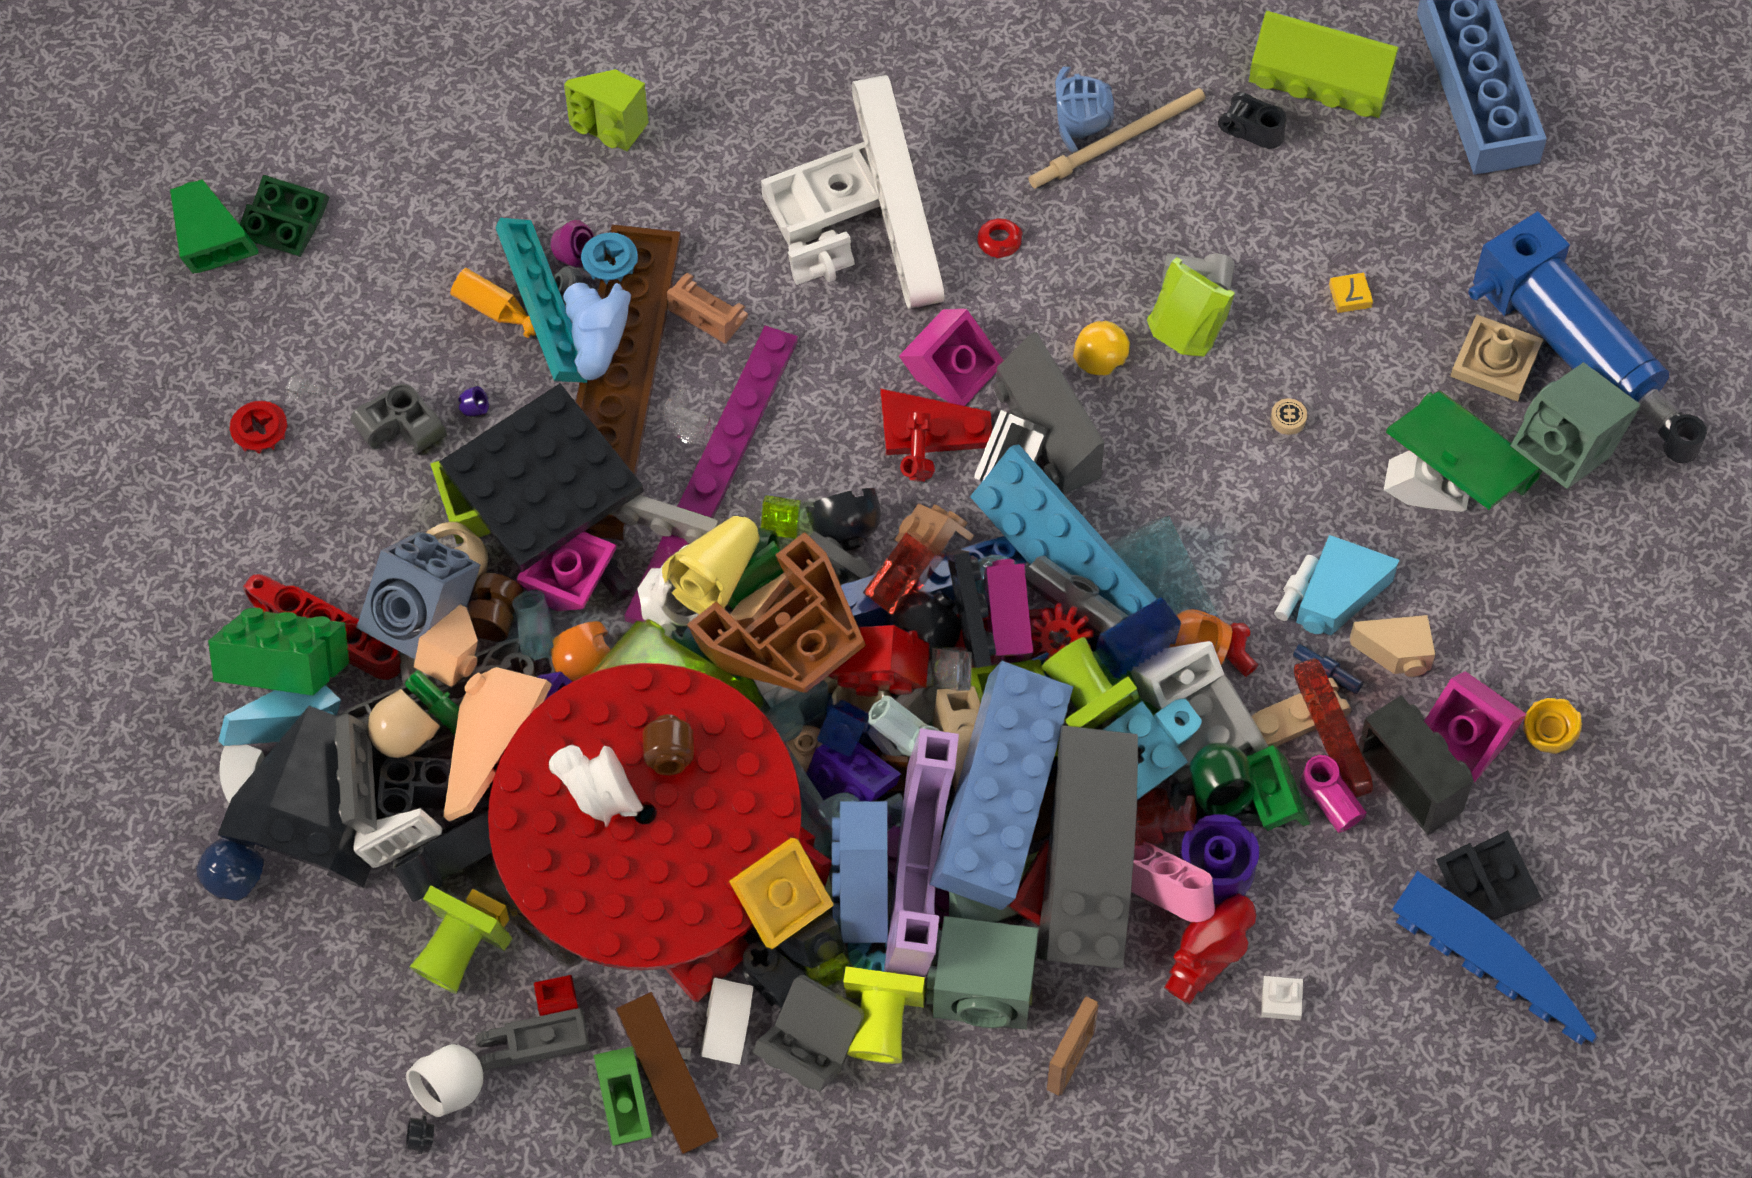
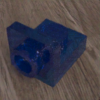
(844, 727)

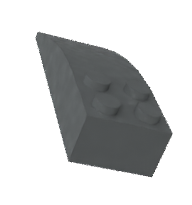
(1090, 849)

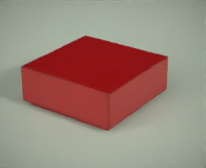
(555, 995)

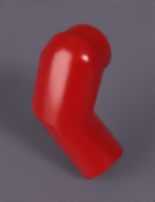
(1236, 652)

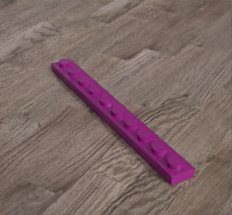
(728, 441)

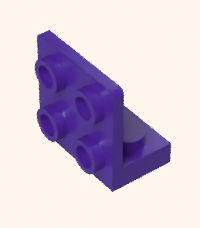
(859, 774)

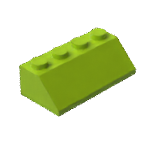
(1323, 64)

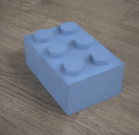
(863, 872)

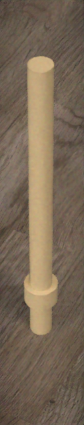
(1063, 165)

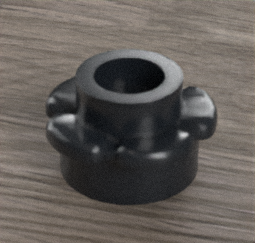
(419, 1134)

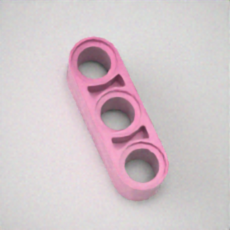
(1172, 883)

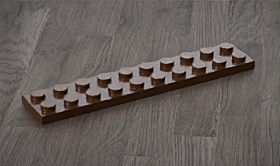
(622, 396)

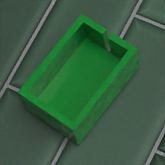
(279, 651)

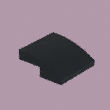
(1490, 877)

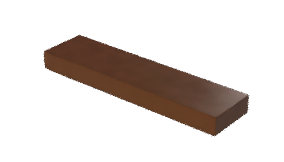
(666, 1073)

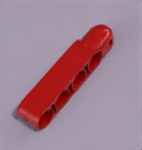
(363, 654)

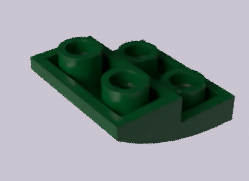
(283, 215)

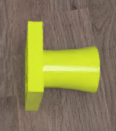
(883, 1008)

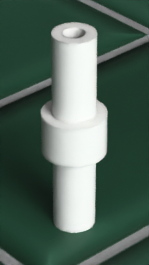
(1296, 588)

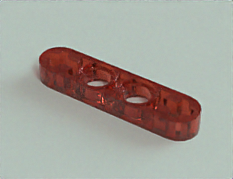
(1332, 726)

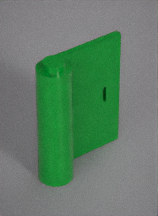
(1464, 450)

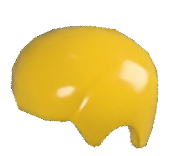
(1101, 347)
(1555, 719)

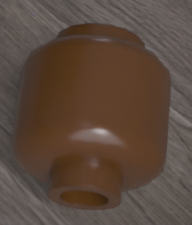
(668, 745)

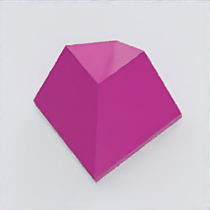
(569, 572)

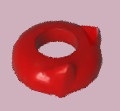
(999, 248)

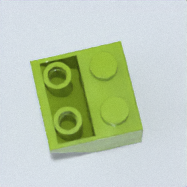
(607, 107)

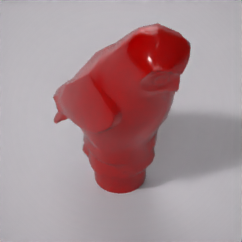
(1211, 947)

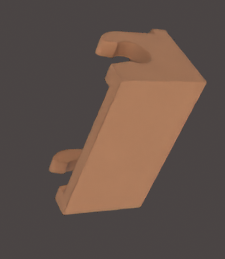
(705, 309)

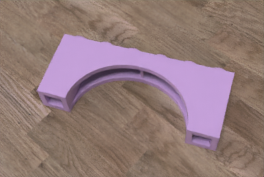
(912, 917)

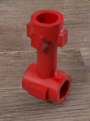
(916, 465)

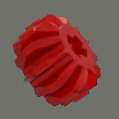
(1054, 623)

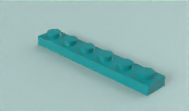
(540, 296)

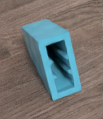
(1343, 584)

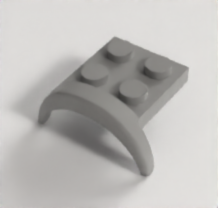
(1223, 720)

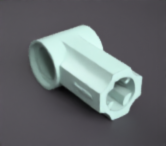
(896, 723)

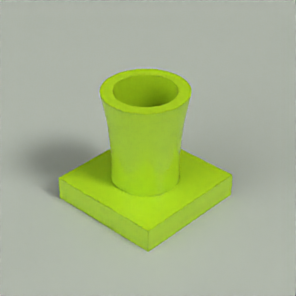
(1091, 690)
(455, 940)

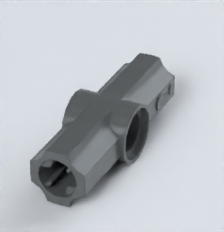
(1073, 590)

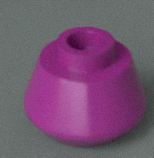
(569, 242)

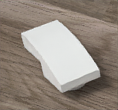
(726, 1021)

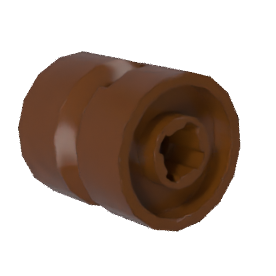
(492, 606)

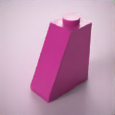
(1008, 611)

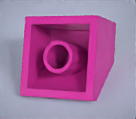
(952, 356)
(1474, 721)

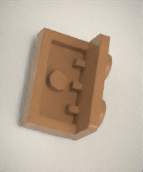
(934, 525)

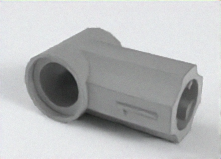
(1215, 267)

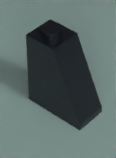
(811, 944)

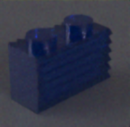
(1138, 637)

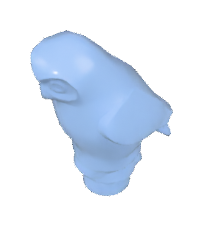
(596, 326)

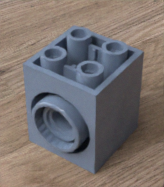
(414, 590)

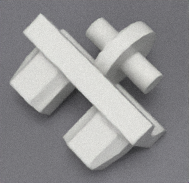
(820, 258)

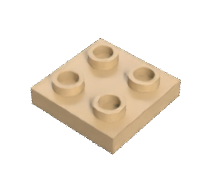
(1497, 357)

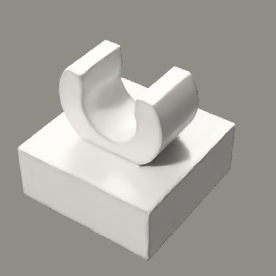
(1282, 998)

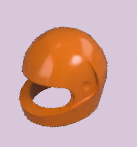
(1203, 627)
(579, 649)

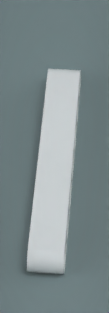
(897, 192)

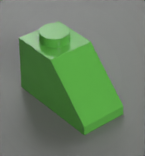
(622, 1095)

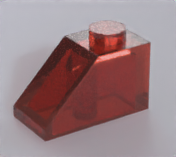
(904, 572)

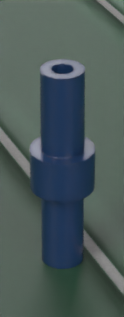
(1331, 668)

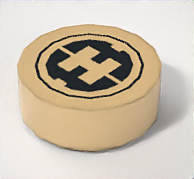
(1288, 416)

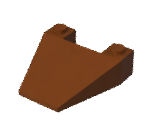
(796, 638)

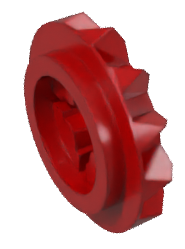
(263, 413)

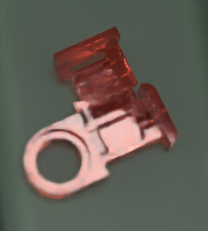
(1155, 814)

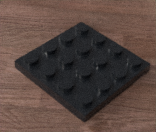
(541, 477)

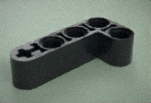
(416, 785)
(444, 855)

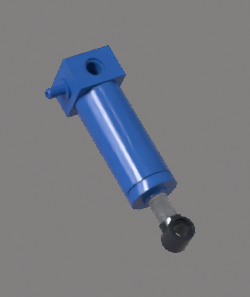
(1529, 274)

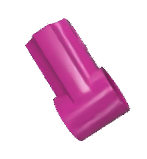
(1331, 796)

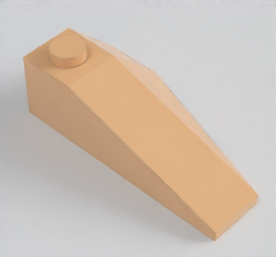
(486, 722)

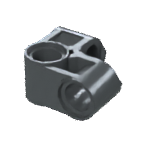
(384, 420)

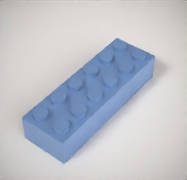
(1483, 83)
(1001, 786)

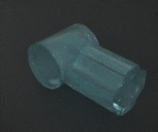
(534, 624)

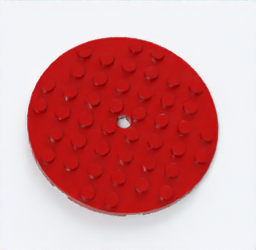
(631, 888)

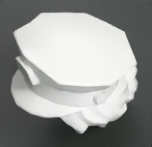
(661, 605)
(596, 783)

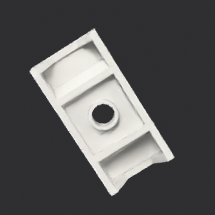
(806, 203)

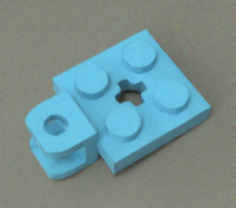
(1159, 740)

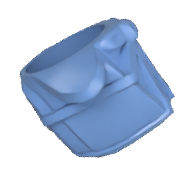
(1082, 106)

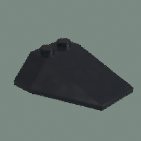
(295, 801)

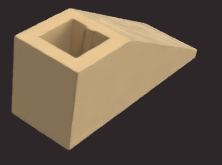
(957, 714)

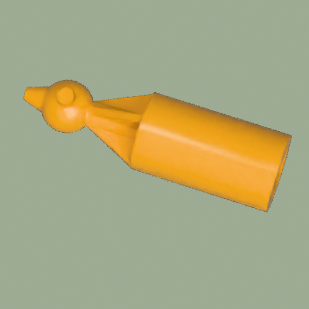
(490, 300)

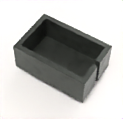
(1415, 764)

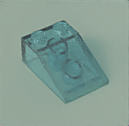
(1163, 565)

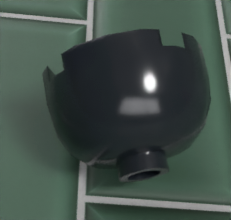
(846, 517)
(930, 617)

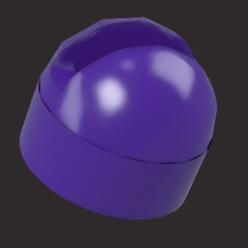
(473, 402)

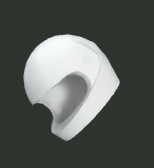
(453, 1075)

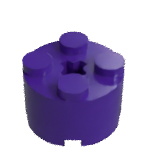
(1231, 843)

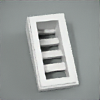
(396, 837)

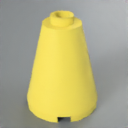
(712, 564)

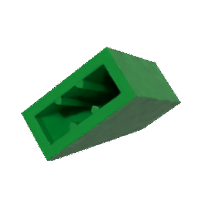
(206, 229)

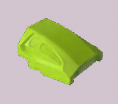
(1189, 310)

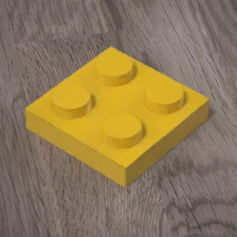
(781, 893)

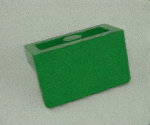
(1276, 790)

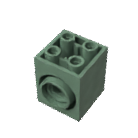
(1574, 425)
(982, 973)

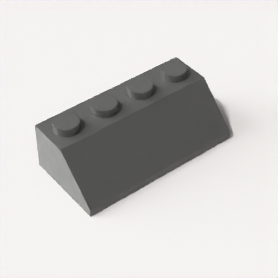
(1041, 394)

